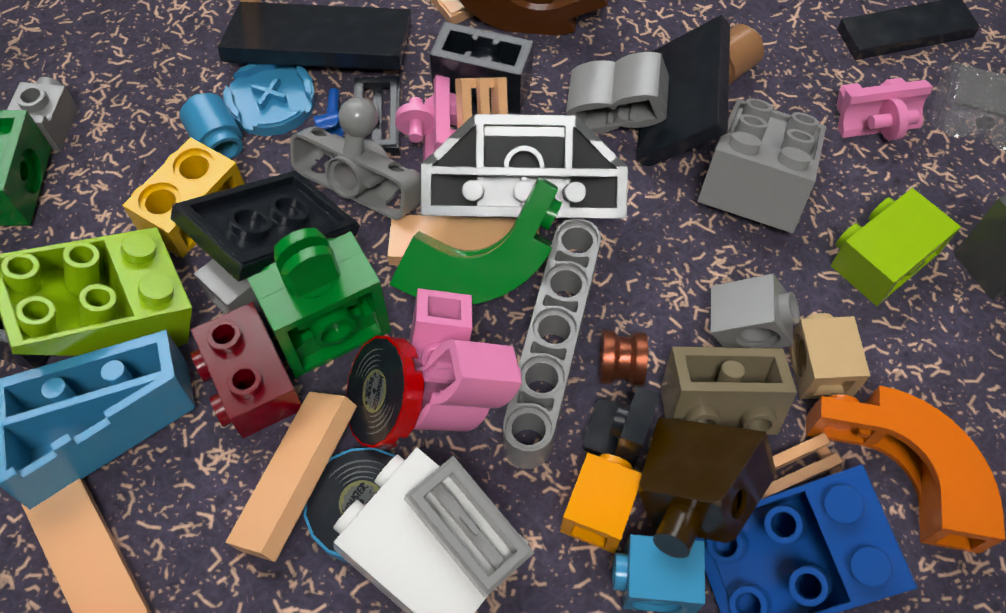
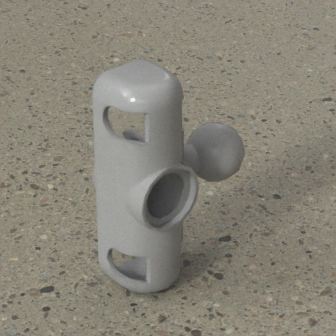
(356, 166)

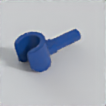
(330, 120)

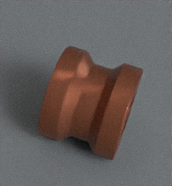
(623, 358)

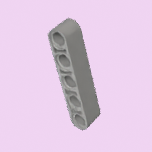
(552, 361)

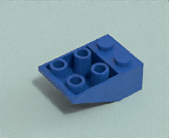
(811, 551)

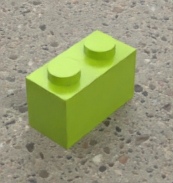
(893, 245)

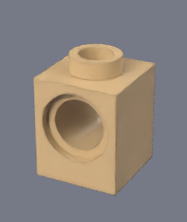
(828, 356)

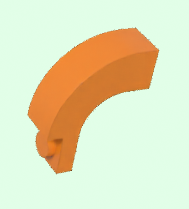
(949, 473)

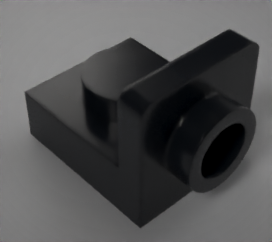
(621, 427)

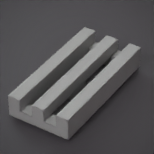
(470, 567)

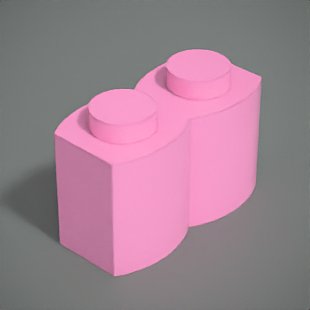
(466, 382)

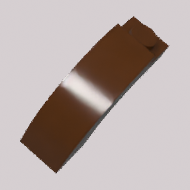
(532, 16)

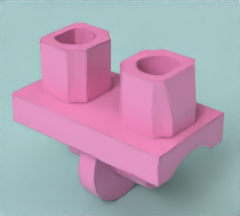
(882, 108)
(429, 120)

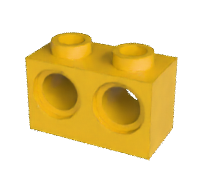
(185, 175)

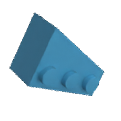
(86, 412)

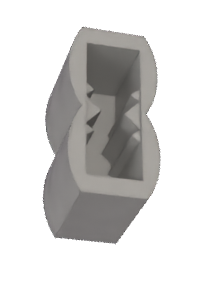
(620, 92)

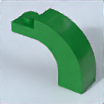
(488, 270)

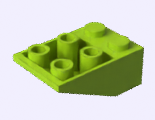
(91, 294)

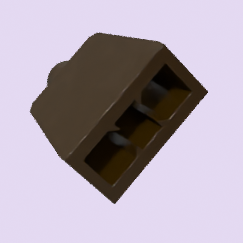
(703, 482)

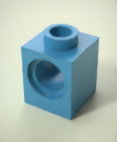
(657, 580)

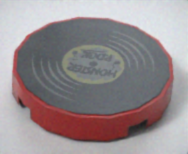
(385, 392)

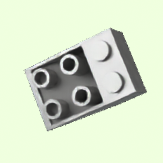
(764, 164)

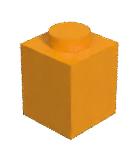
(601, 501)

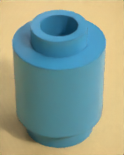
(212, 124)

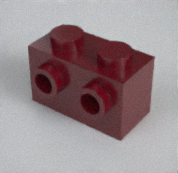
(244, 370)

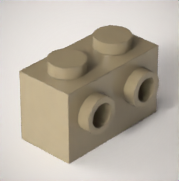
(728, 387)

